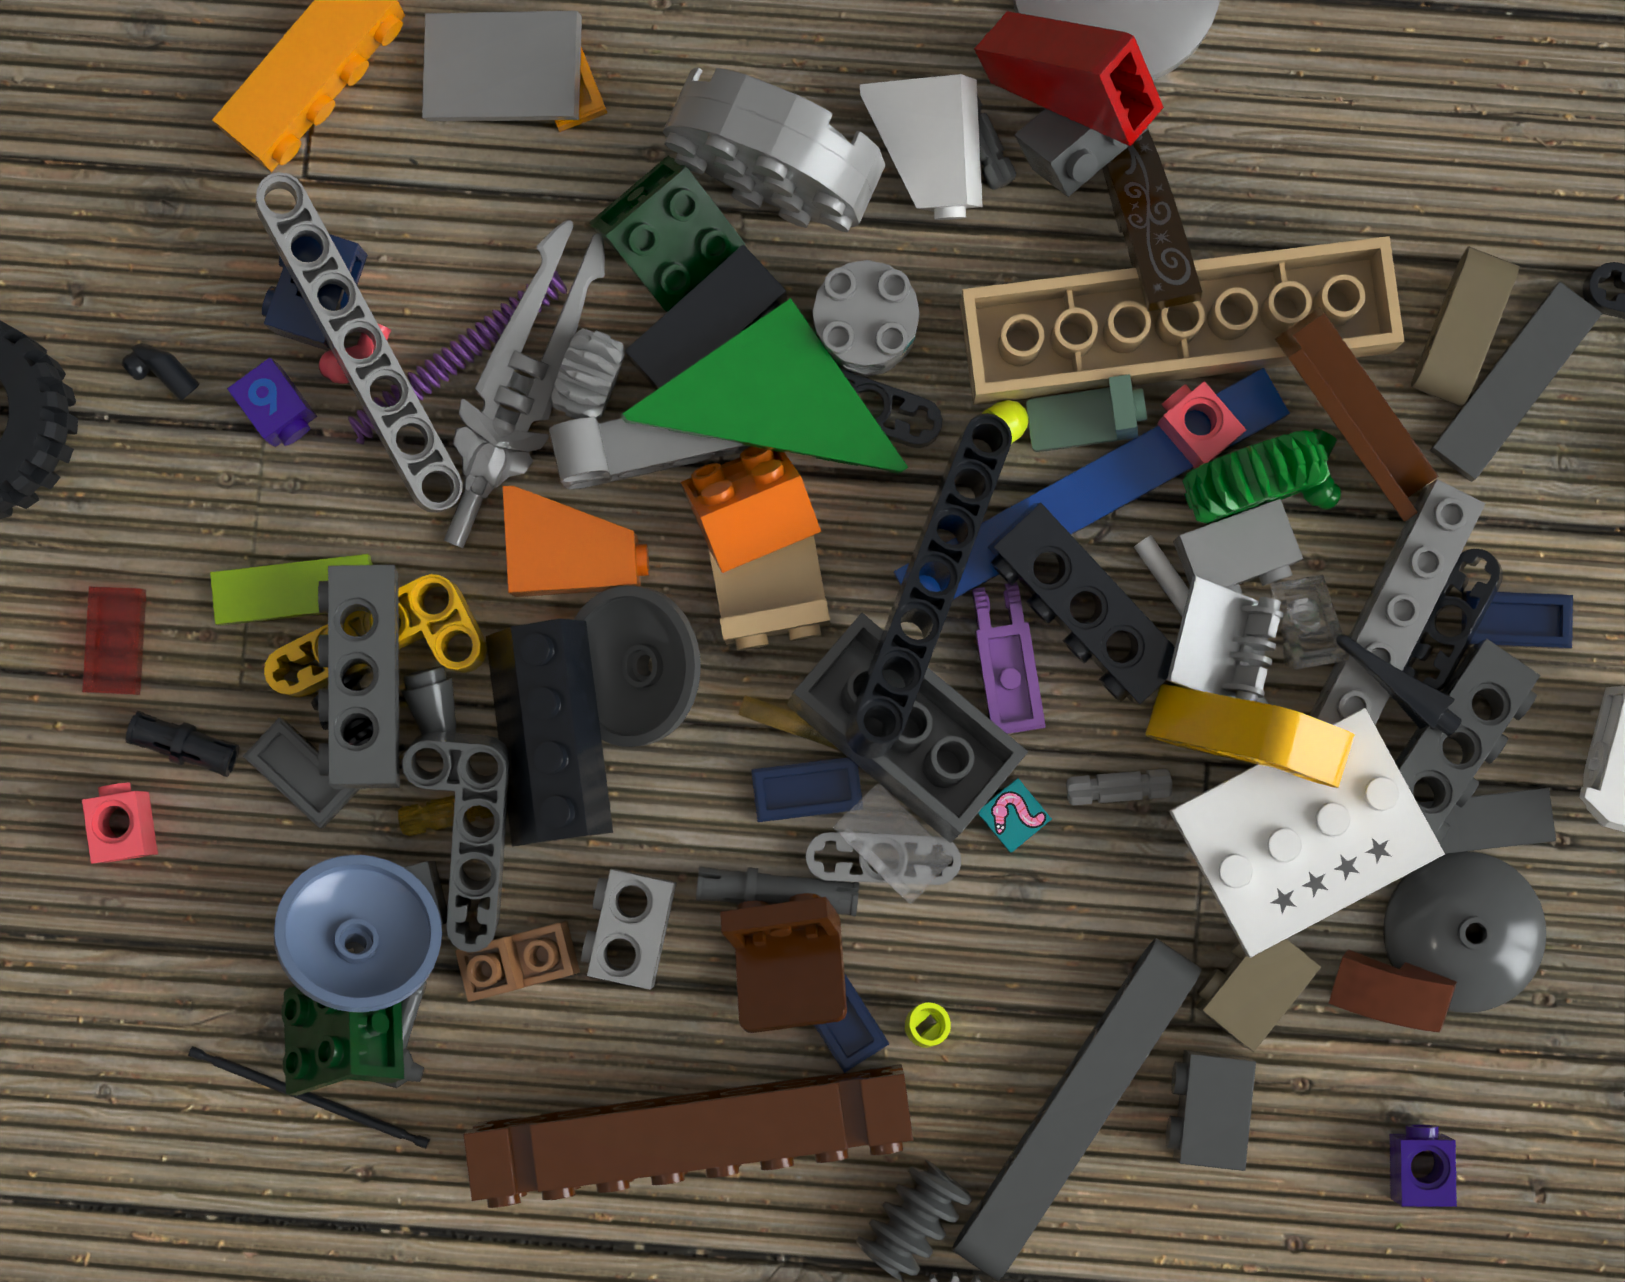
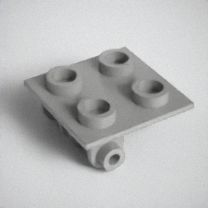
(1224, 641)

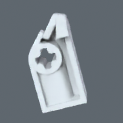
(1605, 766)

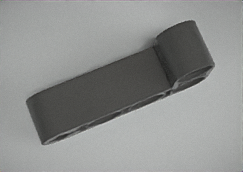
(468, 840)

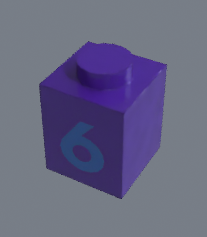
(273, 404)

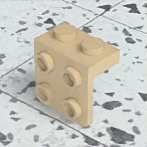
(772, 597)

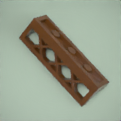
(1357, 409)

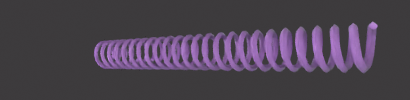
(457, 358)

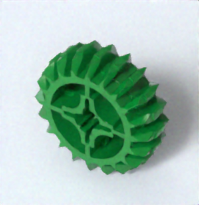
(1256, 476)

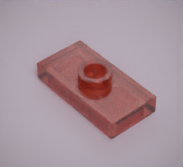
(114, 640)

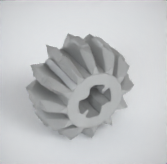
(588, 374)

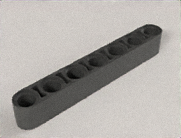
(1076, 1109)

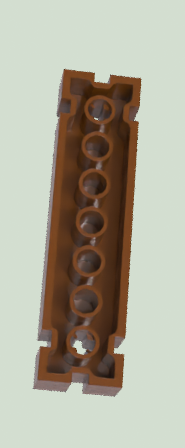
(688, 1133)

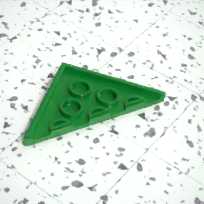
(774, 393)

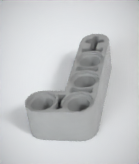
(615, 450)

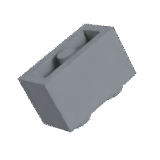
(1241, 548)

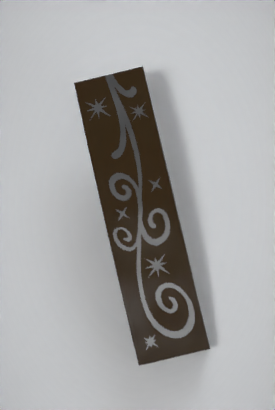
(1151, 226)

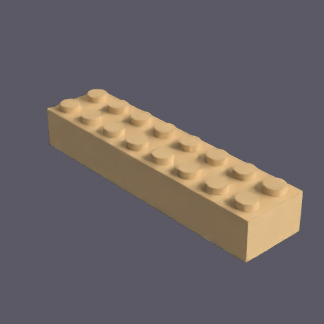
(1096, 325)

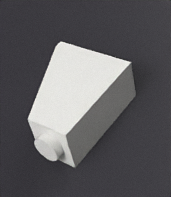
(932, 139)

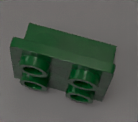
(668, 231)
(339, 1045)

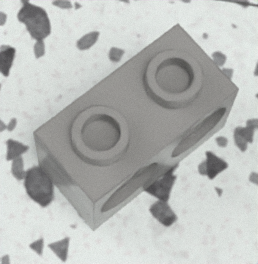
(643, 931)

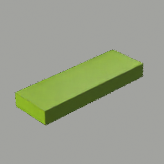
(272, 590)

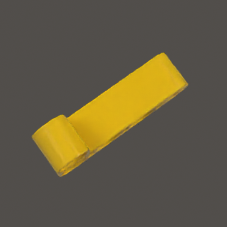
(415, 624)
(1251, 733)

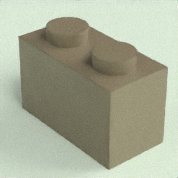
(1255, 990)

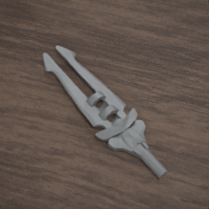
(497, 440)

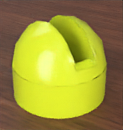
(1013, 414)
(936, 1033)

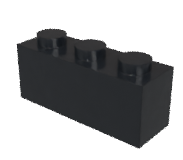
(707, 317)

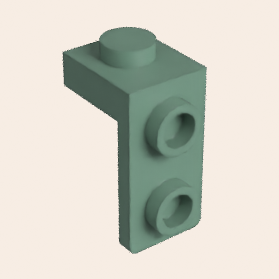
(1086, 416)

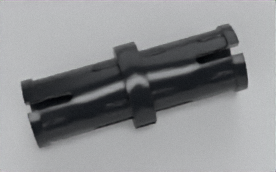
(182, 743)

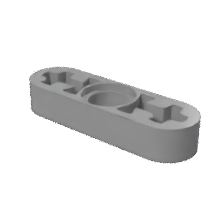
(842, 869)

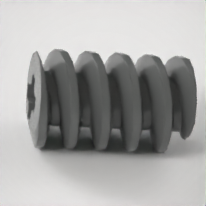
(914, 1221)

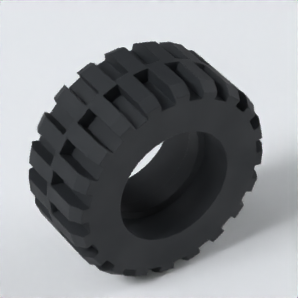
(35, 422)

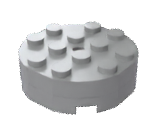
(773, 149)

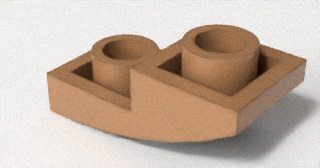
(518, 961)

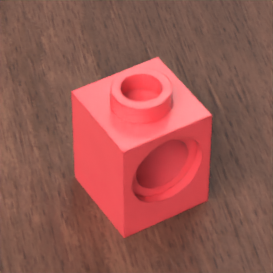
(1199, 448)
(138, 839)

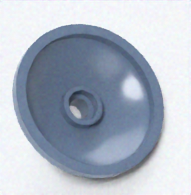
(362, 903)

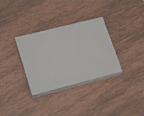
(502, 66)

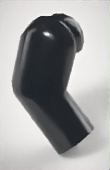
(163, 365)

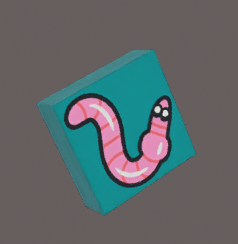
(1014, 815)

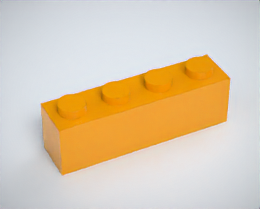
(305, 74)

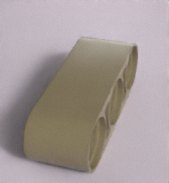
(1465, 326)

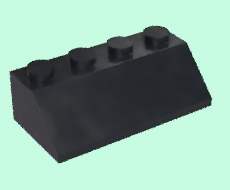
(551, 731)

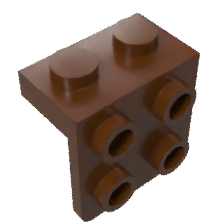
(787, 962)

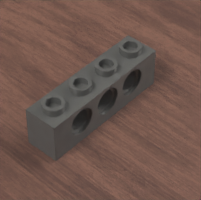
(376, 592)
(1507, 688)

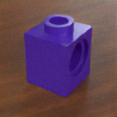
(1436, 1188)

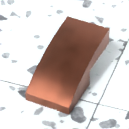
(1390, 994)

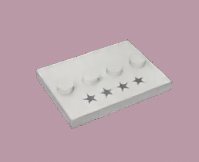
(1302, 850)

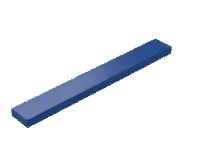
(1118, 476)

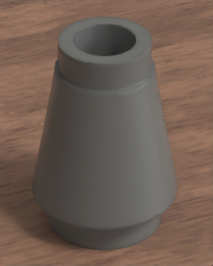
(431, 699)

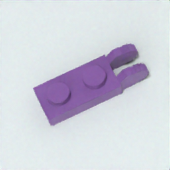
(1008, 665)

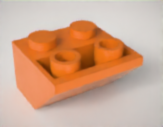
(750, 506)

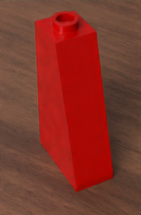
(1073, 71)

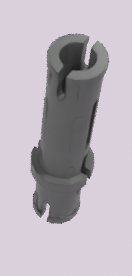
(773, 889)

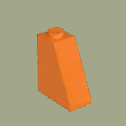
(566, 550)

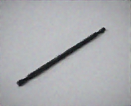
(310, 1098)

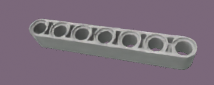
(356, 317)

